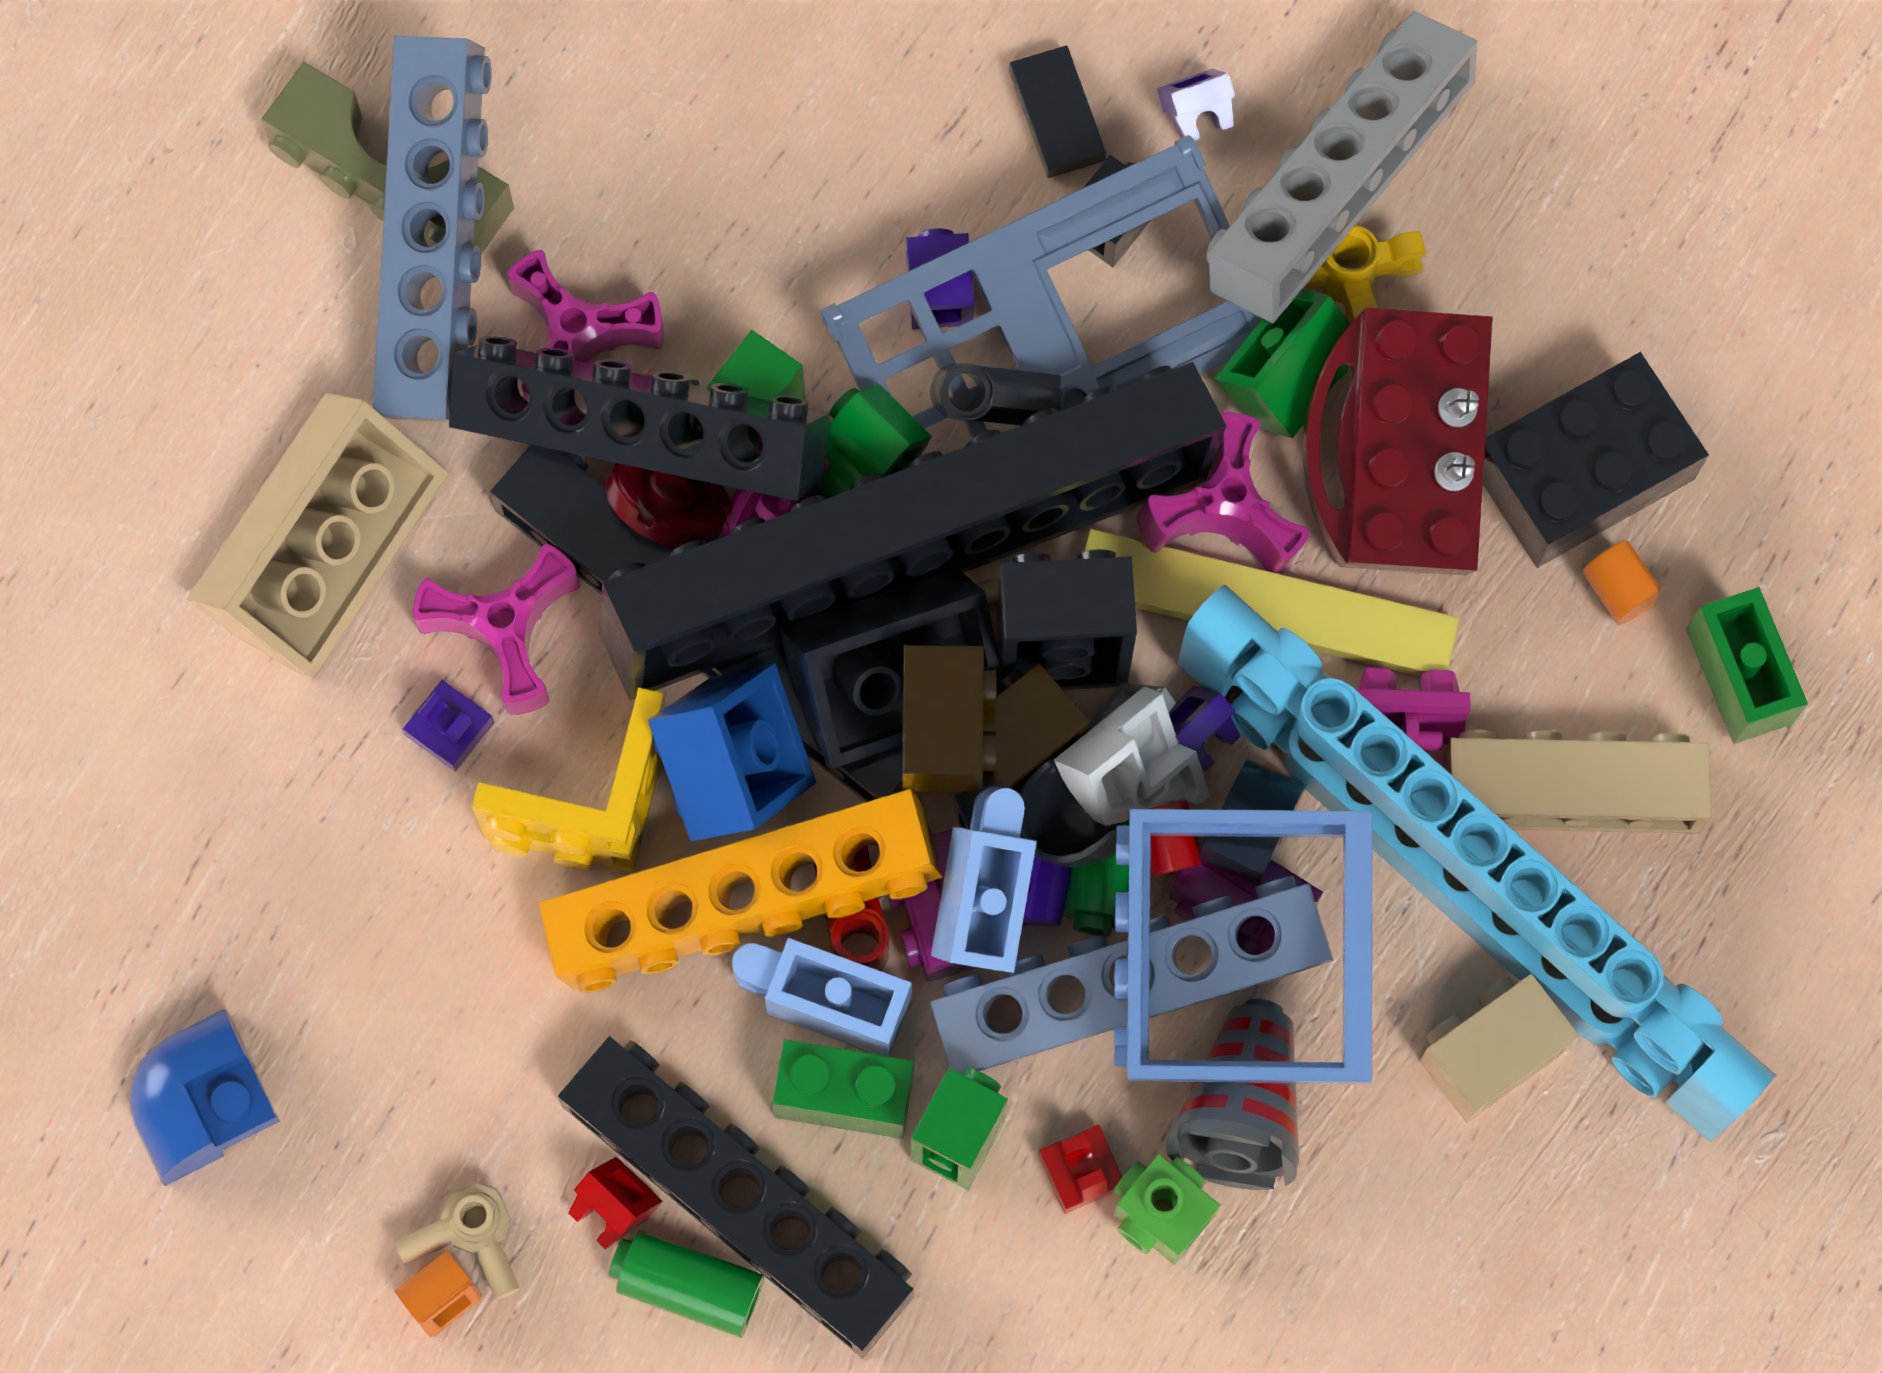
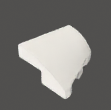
(1132, 762)

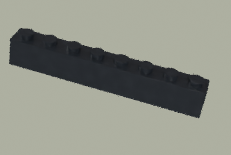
(565, 507)

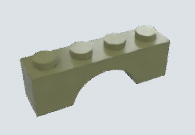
(319, 126)

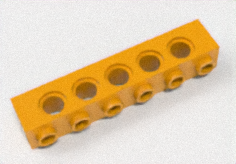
(581, 920)

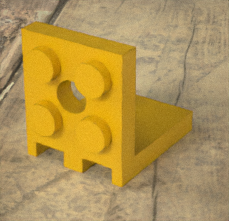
(578, 832)

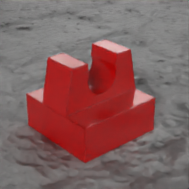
(1081, 1168)
(617, 1197)

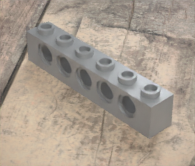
(1341, 166)

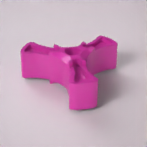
(580, 325)
(1226, 505)
(503, 622)

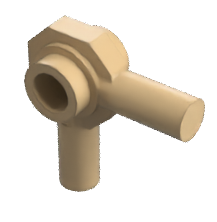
(474, 1223)

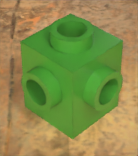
(1168, 1231)

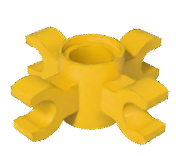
(1353, 287)

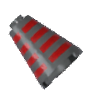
(1243, 1130)

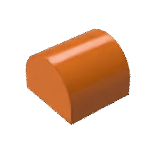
(1622, 582)
(438, 1294)

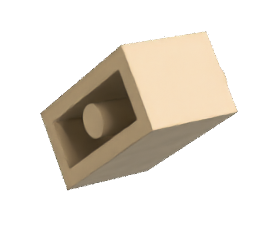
(1497, 1046)

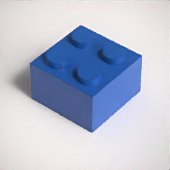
(732, 752)

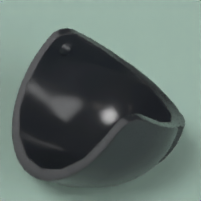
(1061, 825)

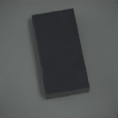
(1057, 111)

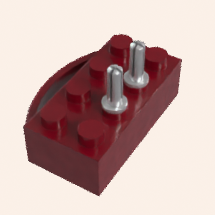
(1405, 441)

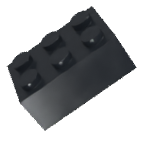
(1590, 459)
(1068, 618)

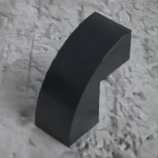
(1253, 789)

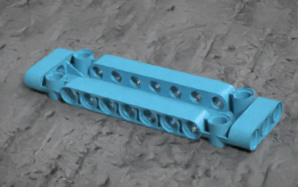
(1287, 698)

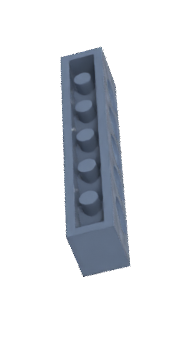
(419, 73)
(976, 1044)

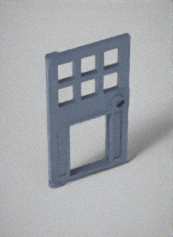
(1025, 303)

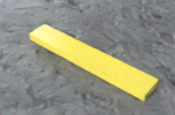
(1321, 615)

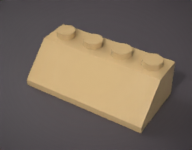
(319, 534)

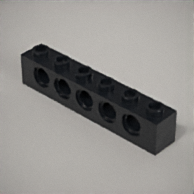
(490, 404)
(597, 1101)

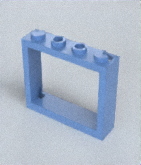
(1133, 916)

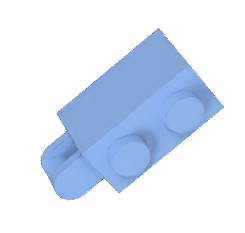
(986, 885)
(826, 993)

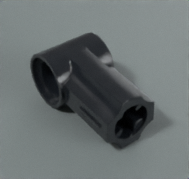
(1001, 396)

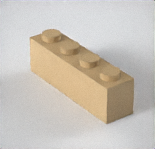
(1588, 782)

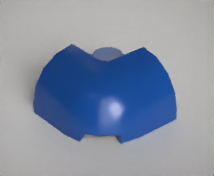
(197, 1097)

